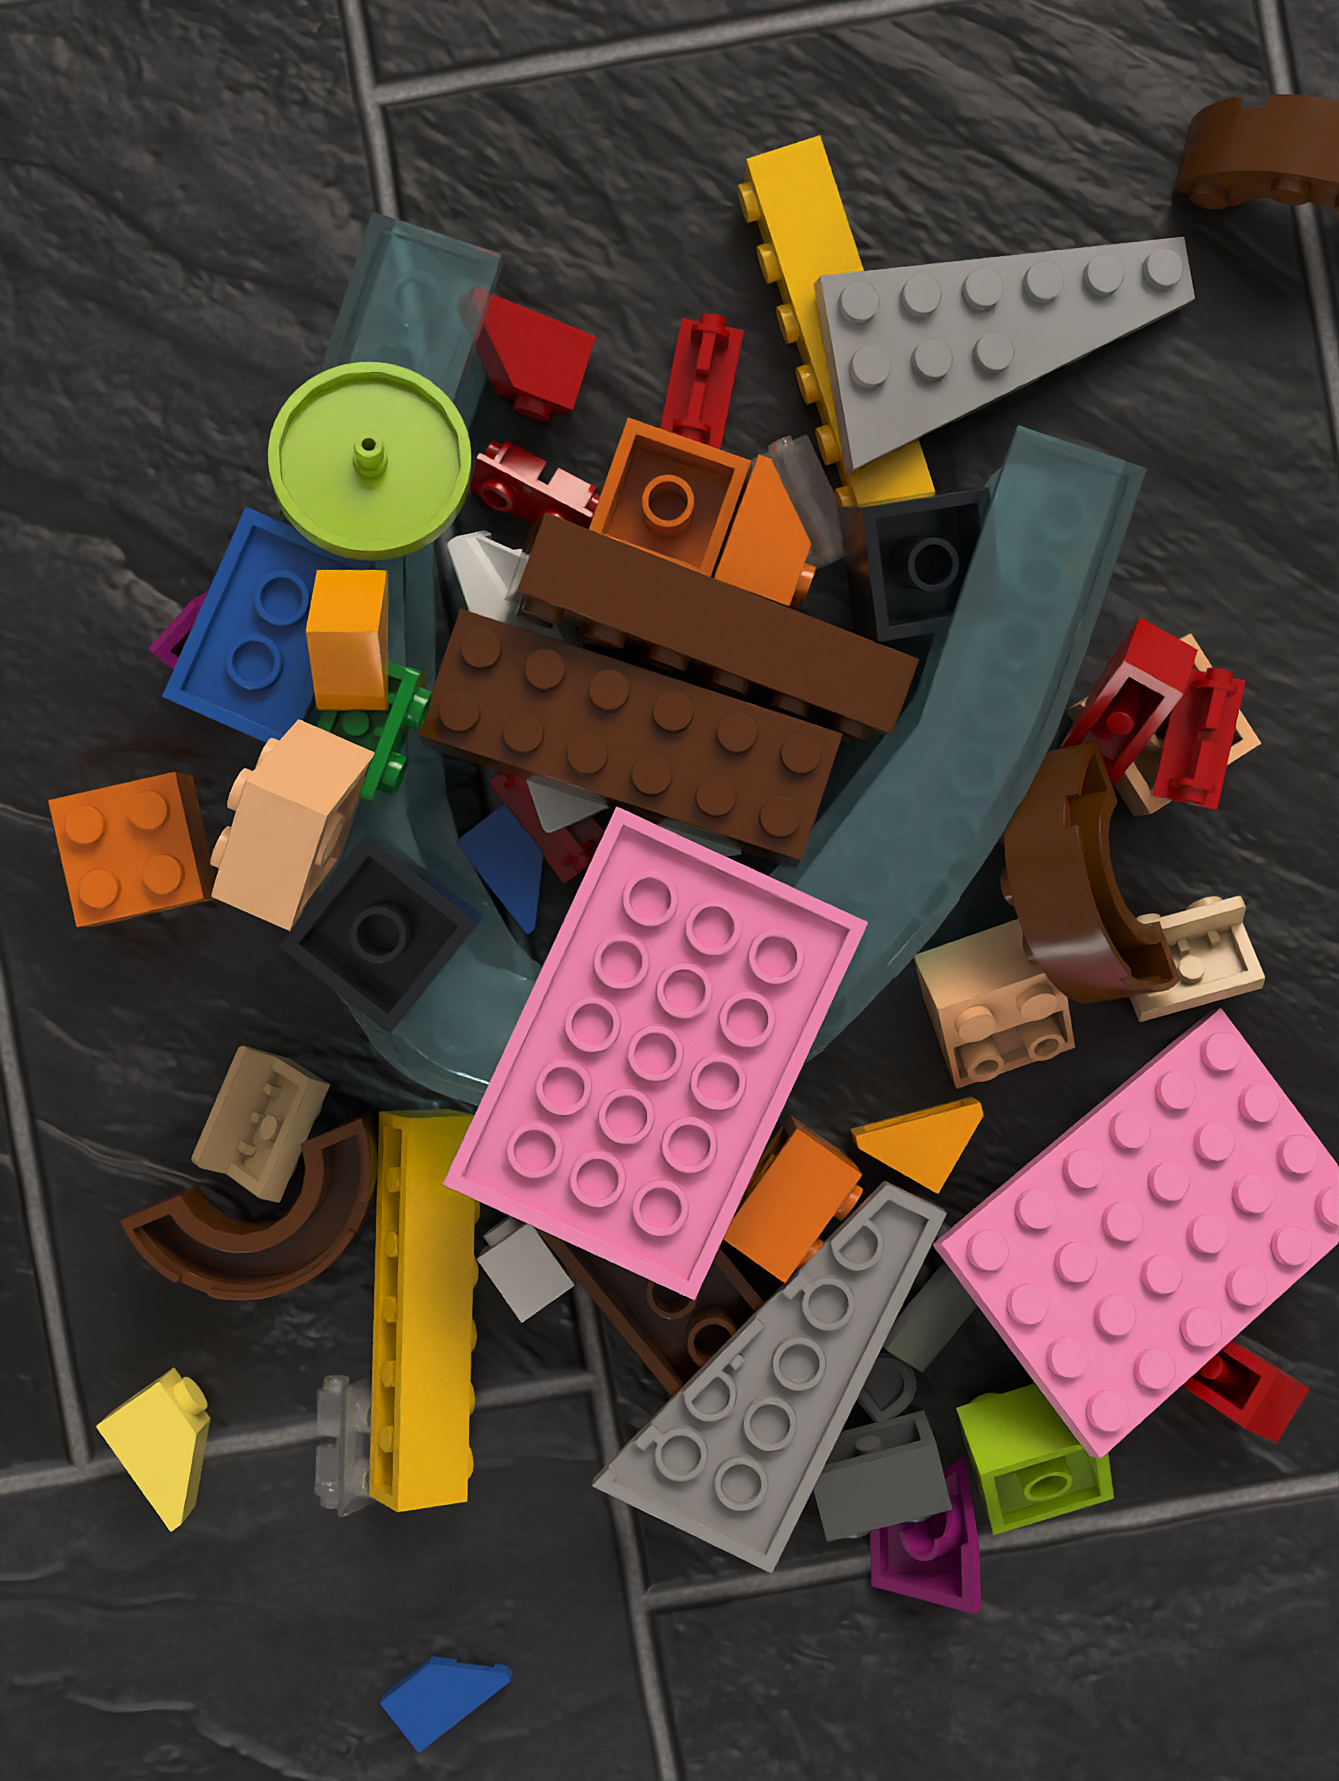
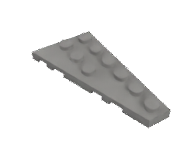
(957, 335)
(763, 1413)

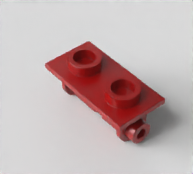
(702, 379)
(510, 483)
(1199, 739)
(566, 849)

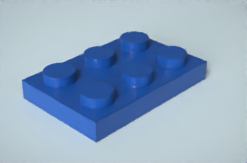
(249, 642)

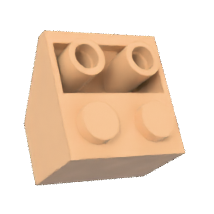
(992, 1005)

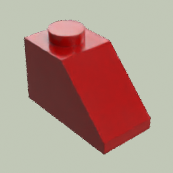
(533, 359)
(1133, 695)
(1249, 1390)

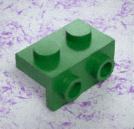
(385, 730)

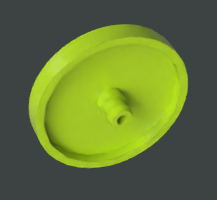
(370, 461)

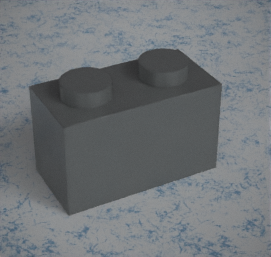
(881, 1478)

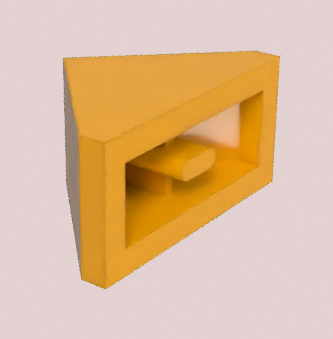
(349, 640)
(924, 1141)

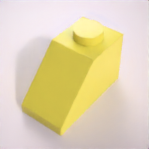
(162, 1443)

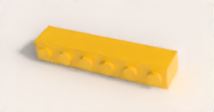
(803, 239)
(422, 1314)

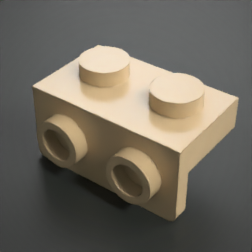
(1209, 955)
(260, 1121)

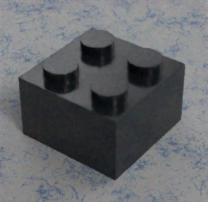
(910, 559)
(381, 931)

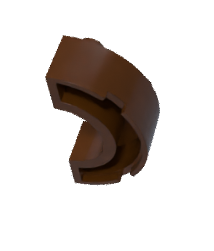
(1263, 152)
(1067, 888)
(254, 1261)

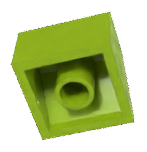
(1028, 1460)

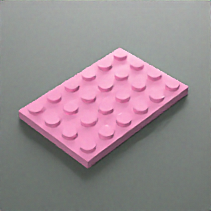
(655, 1053)
(1150, 1232)

